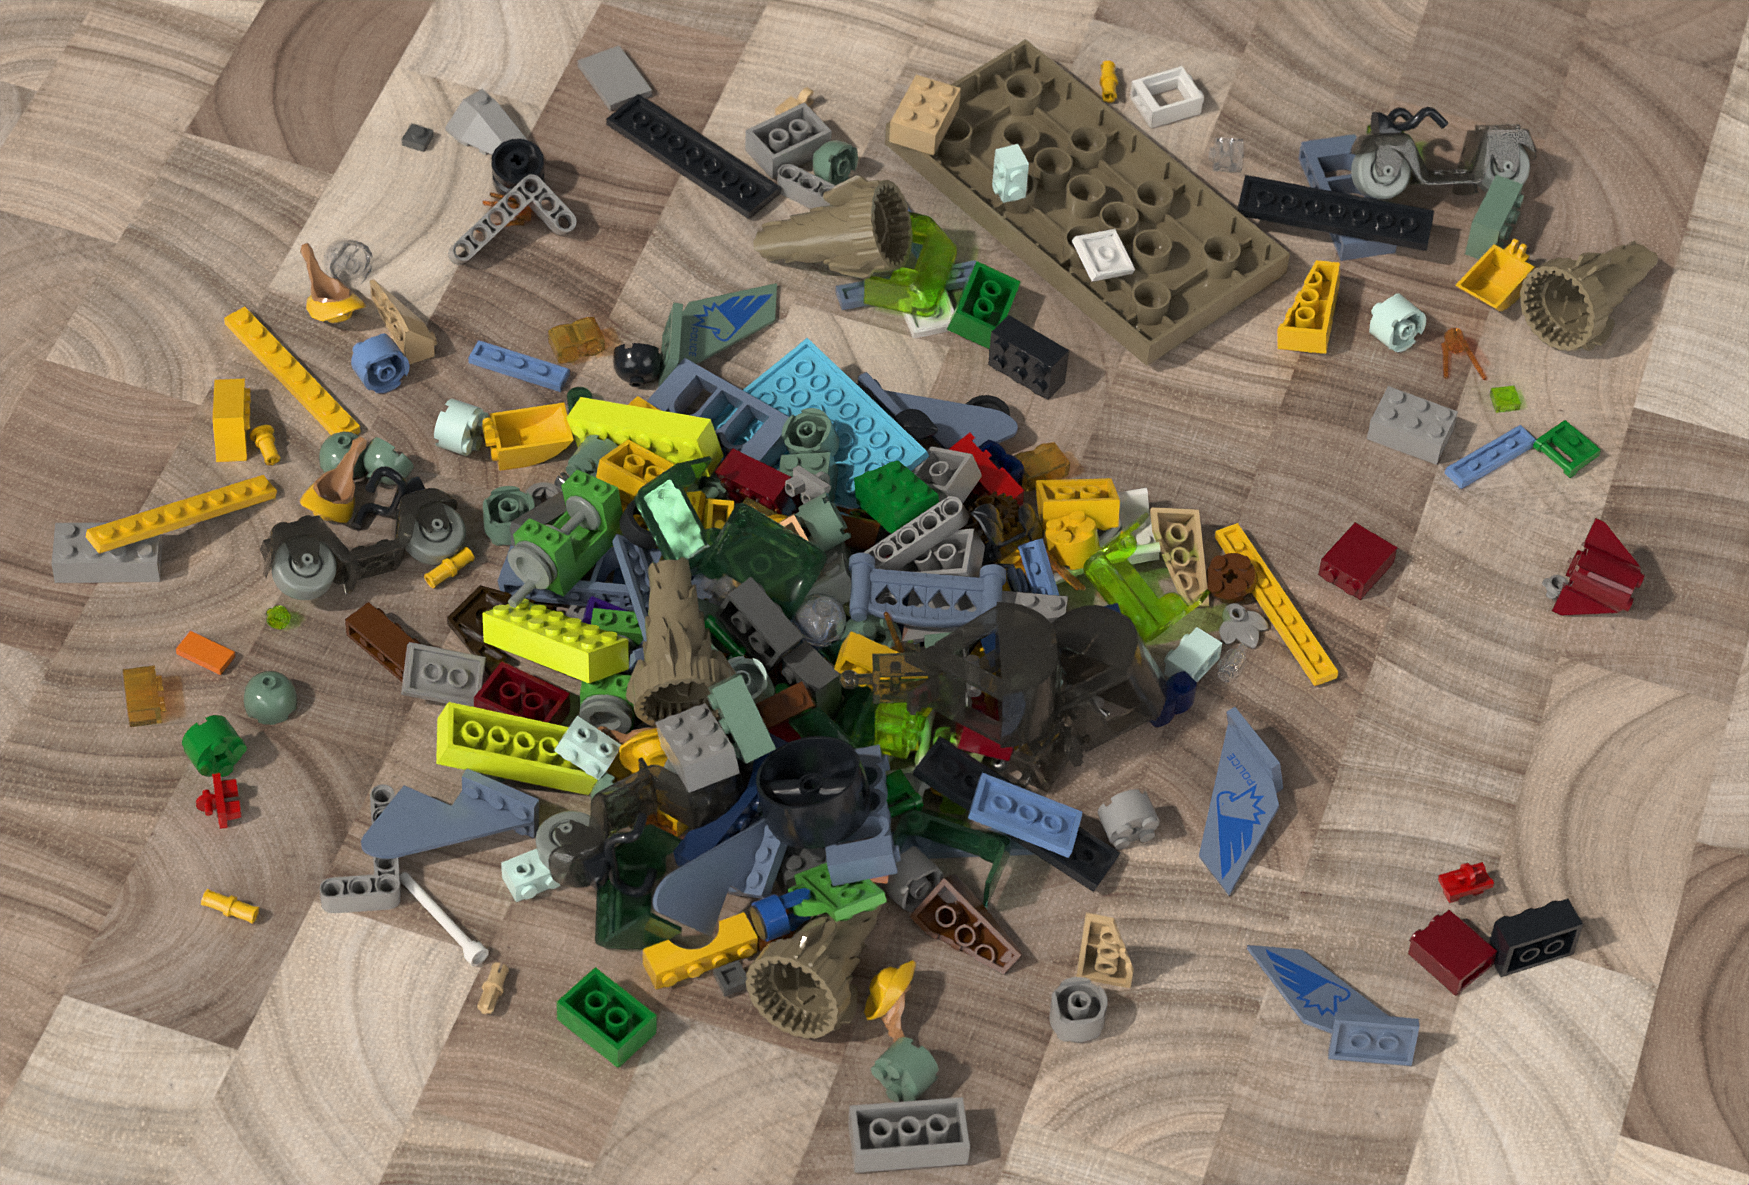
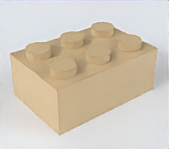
(924, 114)

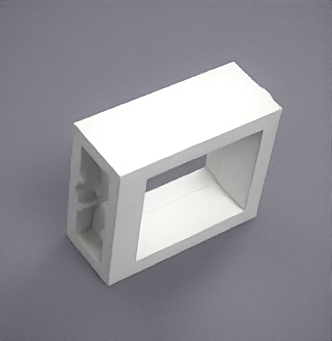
(1155, 116)

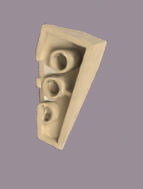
(403, 325)
(1182, 549)
(1104, 953)

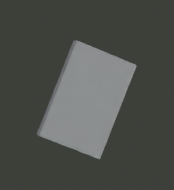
(614, 77)
(442, 674)

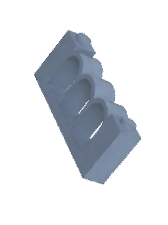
(1333, 155)
(689, 381)
(579, 595)
(872, 856)

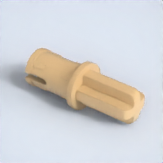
(492, 988)

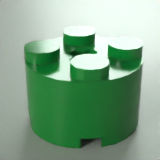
(213, 746)

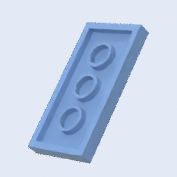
(1025, 815)

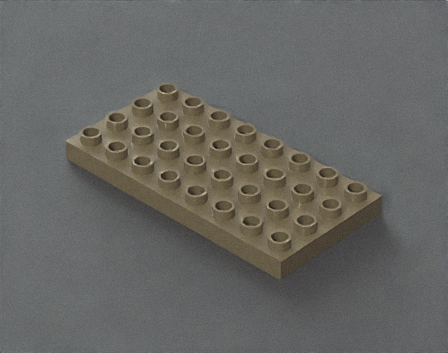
(1093, 176)

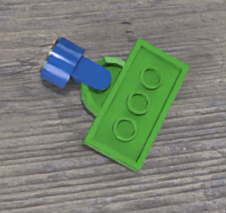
(810, 898)

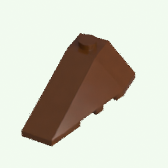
(962, 921)

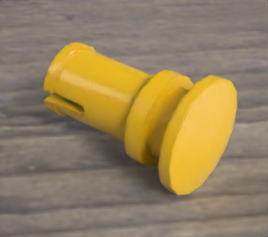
(265, 440)

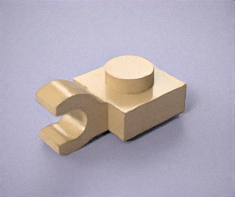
(791, 102)

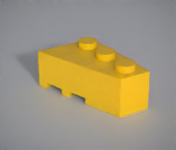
(231, 419)

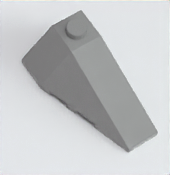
(482, 123)

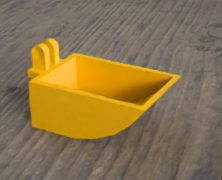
(1498, 276)
(527, 435)

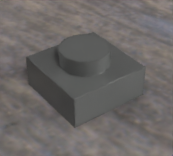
(417, 137)
(730, 978)

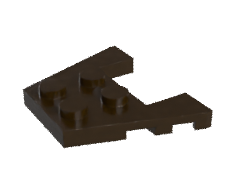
(468, 623)

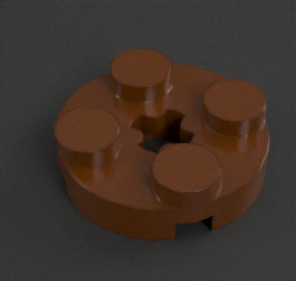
(1224, 566)

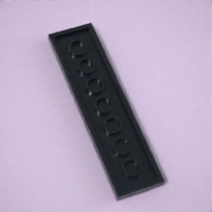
(693, 156)
(1335, 212)
(957, 777)

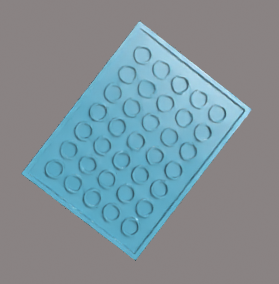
(864, 429)

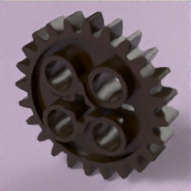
(1005, 505)

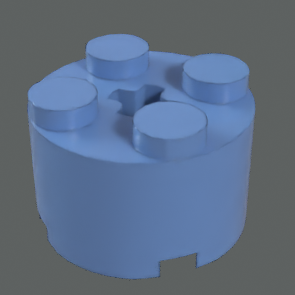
(379, 363)

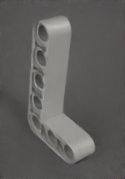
(802, 186)
(506, 214)
(923, 538)
(372, 886)

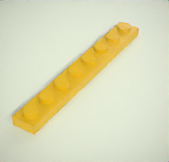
(290, 372)
(180, 514)
(1280, 609)

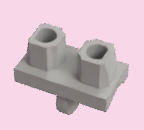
(807, 484)

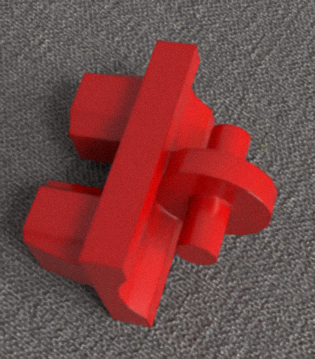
(226, 810)
(1465, 881)

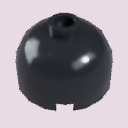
(637, 364)

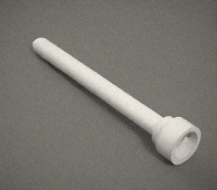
(473, 951)

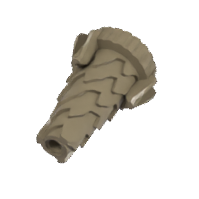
(856, 234)
(1572, 299)
(677, 649)
(807, 979)

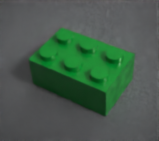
(983, 304)
(893, 495)
(606, 1017)

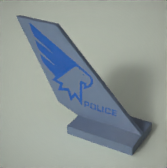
(1240, 802)
(1327, 1003)

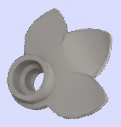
(1244, 628)

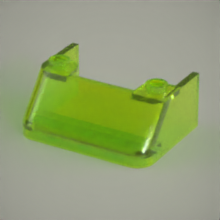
(920, 289)
(1122, 584)

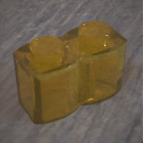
(576, 340)
(1043, 463)

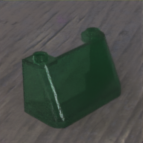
(768, 553)

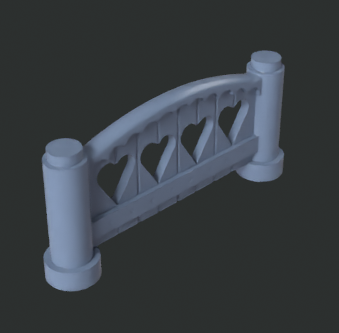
(869, 583)

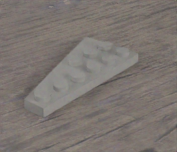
(1048, 605)

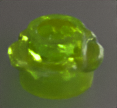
(278, 617)

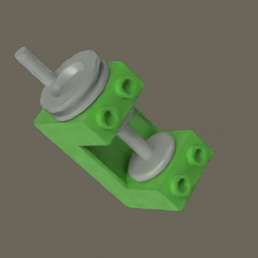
(564, 552)
(605, 700)

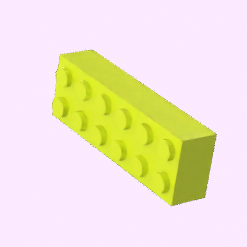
(662, 432)
(556, 641)
(507, 748)

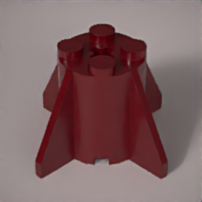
(1599, 576)

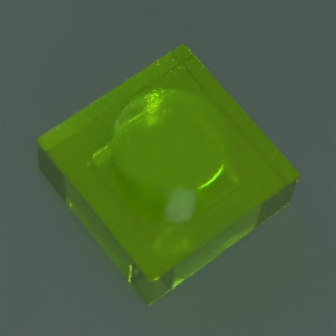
(1505, 399)

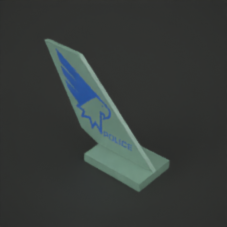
(714, 325)

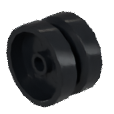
(515, 161)

